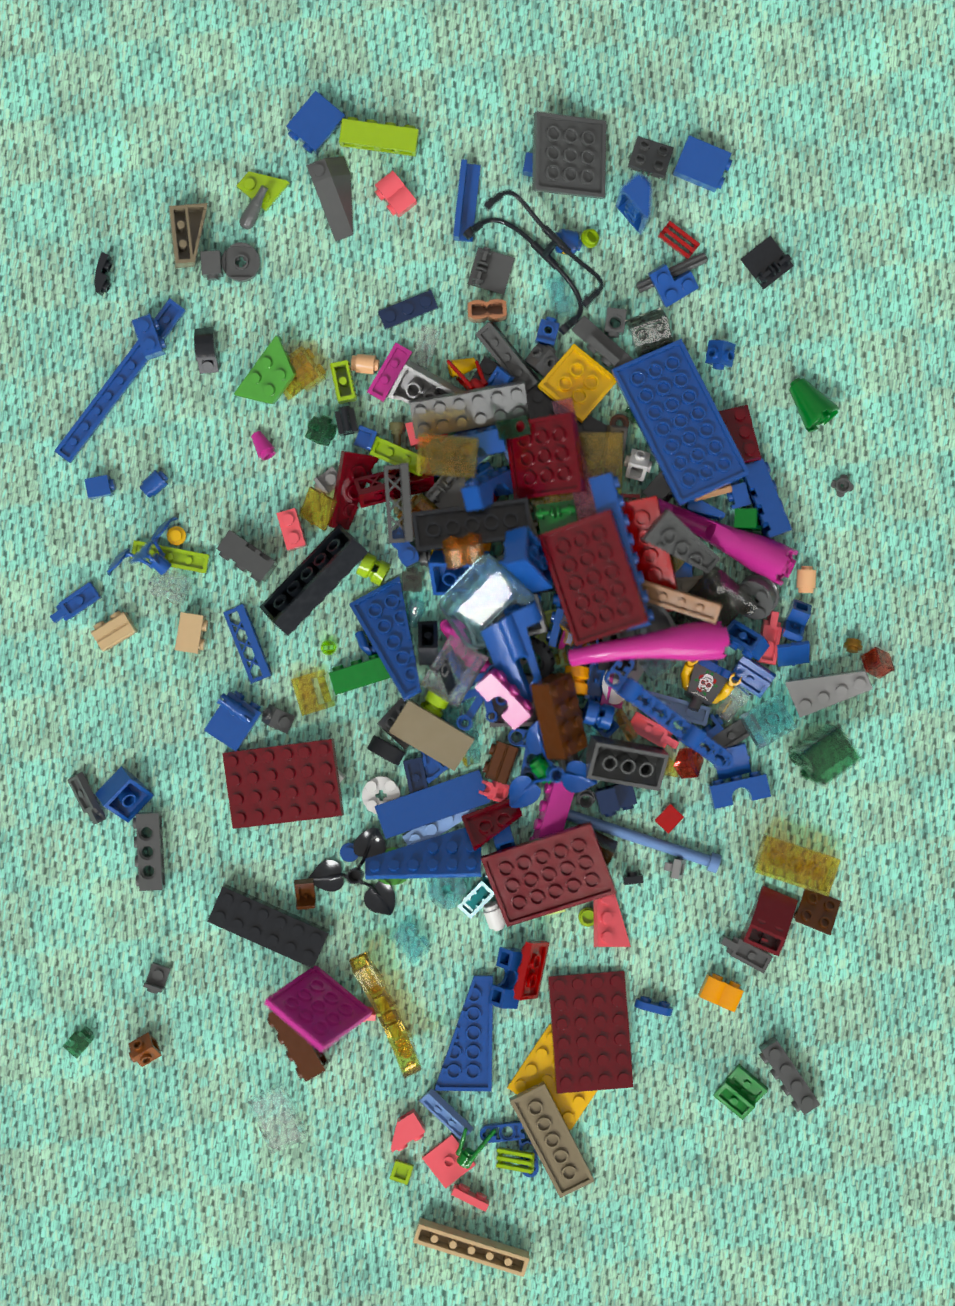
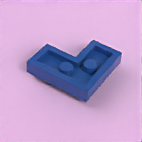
(671, 289)

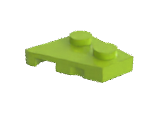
(252, 182)

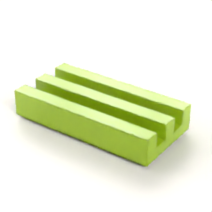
(514, 1167)

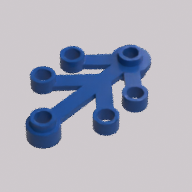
(477, 703)

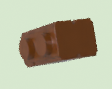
(501, 762)

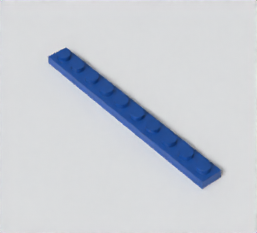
(114, 387)

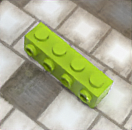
(379, 137)

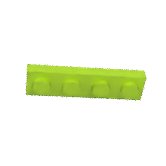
(177, 557)

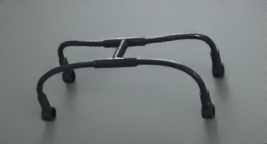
(544, 253)

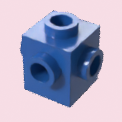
(720, 354)

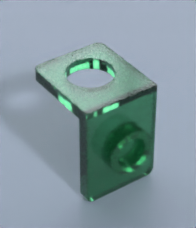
(507, 428)

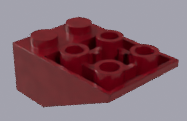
(769, 921)

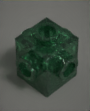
(321, 430)

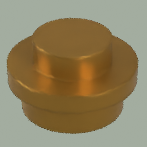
(853, 645)

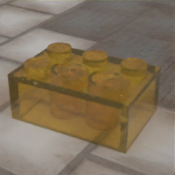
(447, 456)

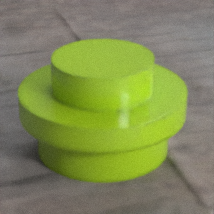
(589, 238)
(586, 916)

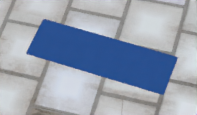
(431, 804)

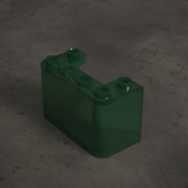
(824, 755)

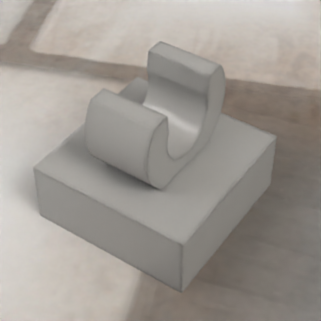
(677, 868)

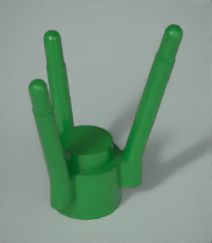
(467, 1155)

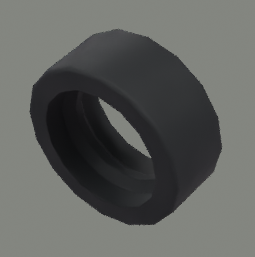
(386, 750)

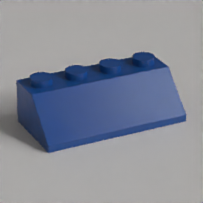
(635, 202)

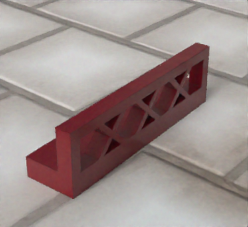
(376, 491)

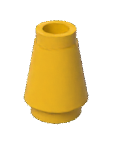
(464, 365)

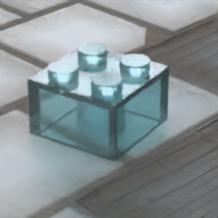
(767, 721)

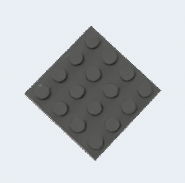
(569, 155)

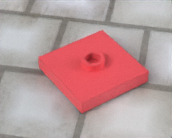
(444, 1163)

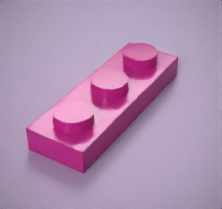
(389, 372)

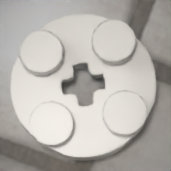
(373, 786)

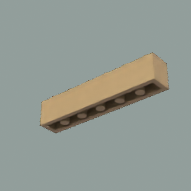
(471, 1247)

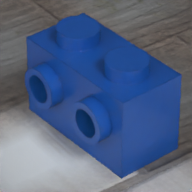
(148, 336)
(746, 640)

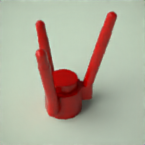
(472, 384)

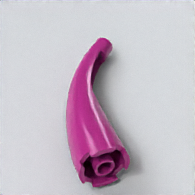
(751, 550)
(683, 642)

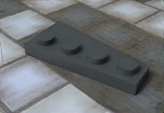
(678, 540)

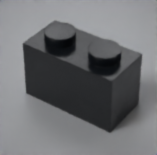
(427, 642)

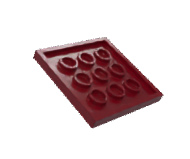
(547, 458)

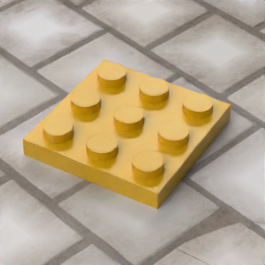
(578, 378)

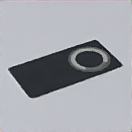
(447, 677)

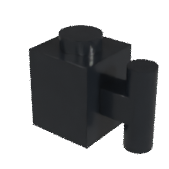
(346, 421)

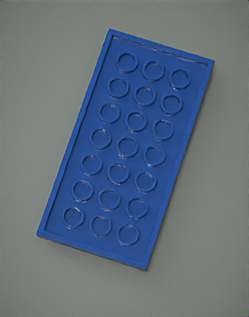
(680, 422)

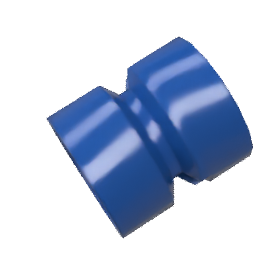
(592, 711)

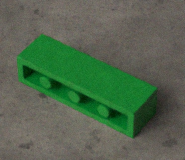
(358, 674)

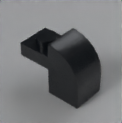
(205, 350)

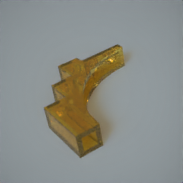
(387, 1013)

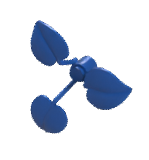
(156, 561)
(525, 791)

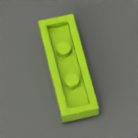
(394, 454)

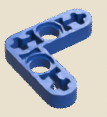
(516, 1135)

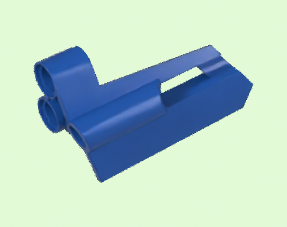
(509, 641)

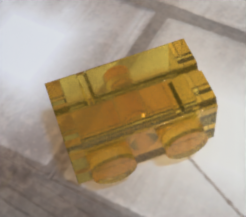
(306, 370)

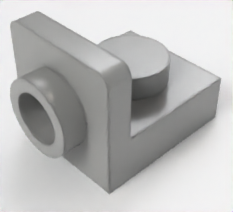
(326, 481)

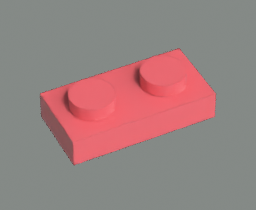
(476, 1199)

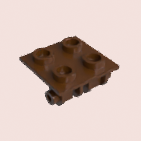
(817, 911)

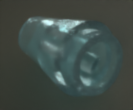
(415, 610)

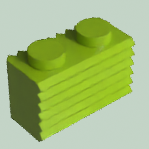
(343, 382)

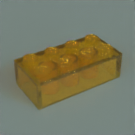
(796, 865)

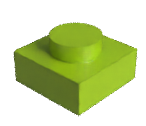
(401, 1172)

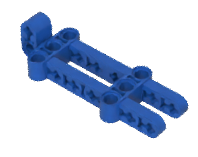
(689, 735)

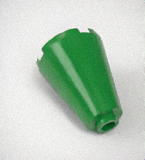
(812, 404)

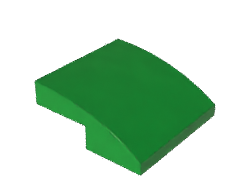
(740, 1091)

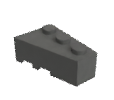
(246, 556)

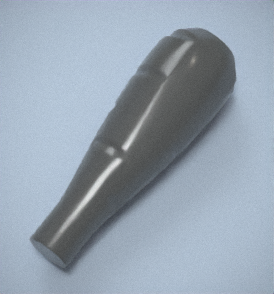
(252, 211)

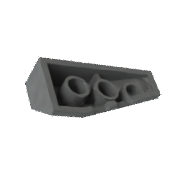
(333, 187)

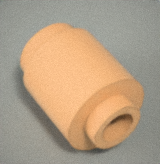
(365, 363)
(806, 579)

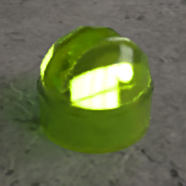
(329, 651)

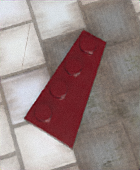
(350, 467)

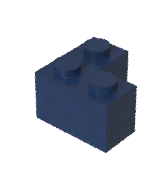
(614, 797)

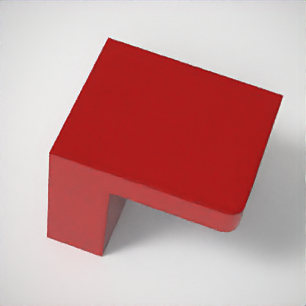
(669, 818)

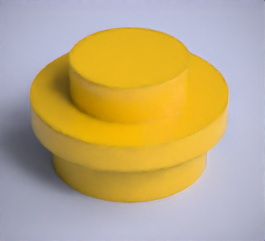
(176, 535)

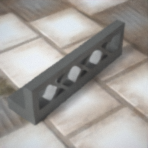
(507, 355)
(405, 503)

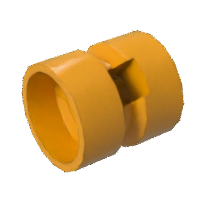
(580, 675)

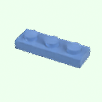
(445, 1113)

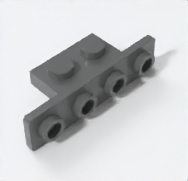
(600, 343)

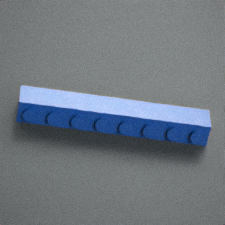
(605, 498)

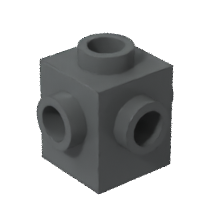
(542, 359)

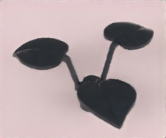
(329, 876)

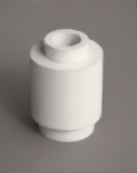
(494, 916)

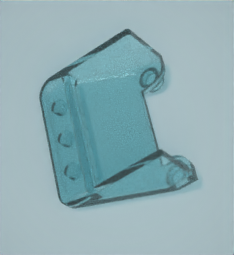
(480, 598)

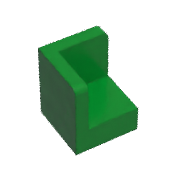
(746, 519)

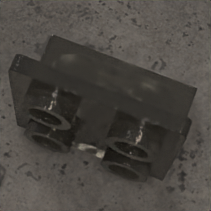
(649, 331)

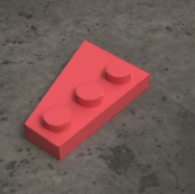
(609, 924)

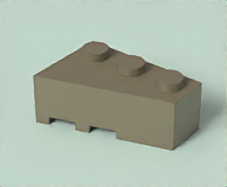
(186, 232)

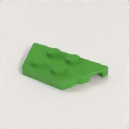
(269, 375)

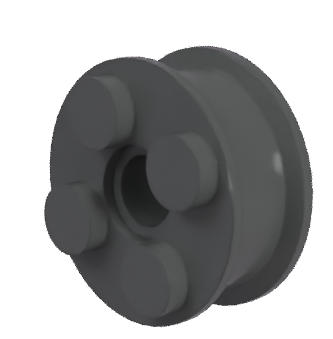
(766, 594)

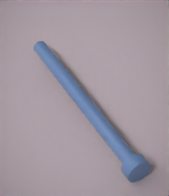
(711, 861)

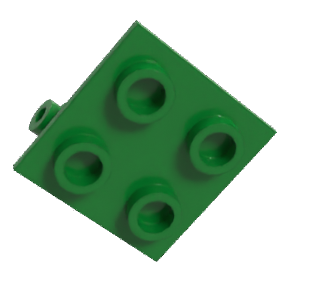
(555, 515)

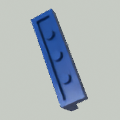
(466, 199)
(254, 643)

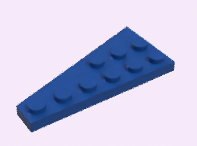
(387, 627)
(436, 857)
(470, 1050)

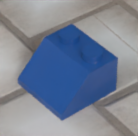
(124, 794)

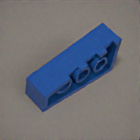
(764, 497)

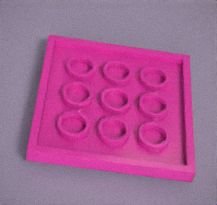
(318, 1008)

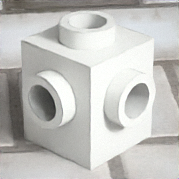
(637, 464)

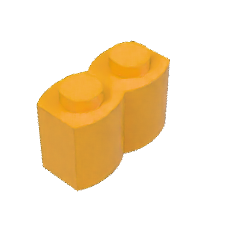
(720, 992)

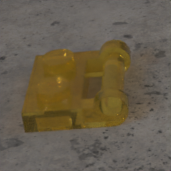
(306, 693)

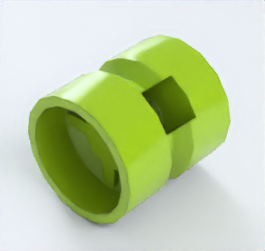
(367, 565)
(434, 703)

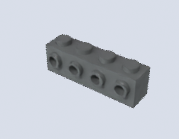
(792, 1080)

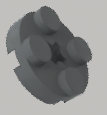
(233, 254)

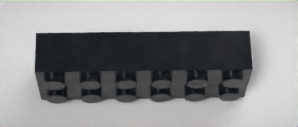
(492, 523)
(313, 580)
(268, 926)

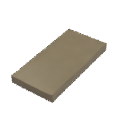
(431, 735)

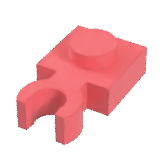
(495, 791)

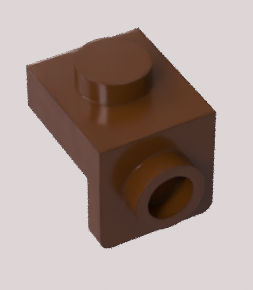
(305, 893)

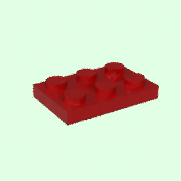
(531, 970)

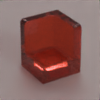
(877, 662)
(688, 763)

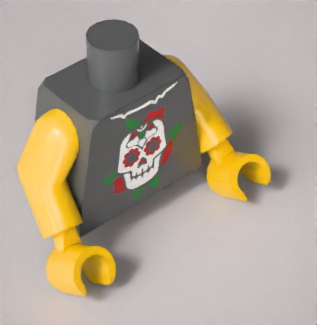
(705, 685)

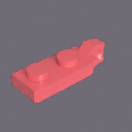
(771, 630)
(652, 731)

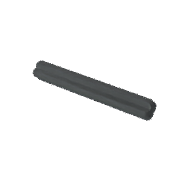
(675, 270)

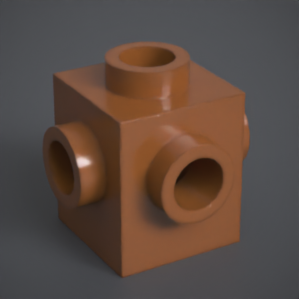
(144, 1049)

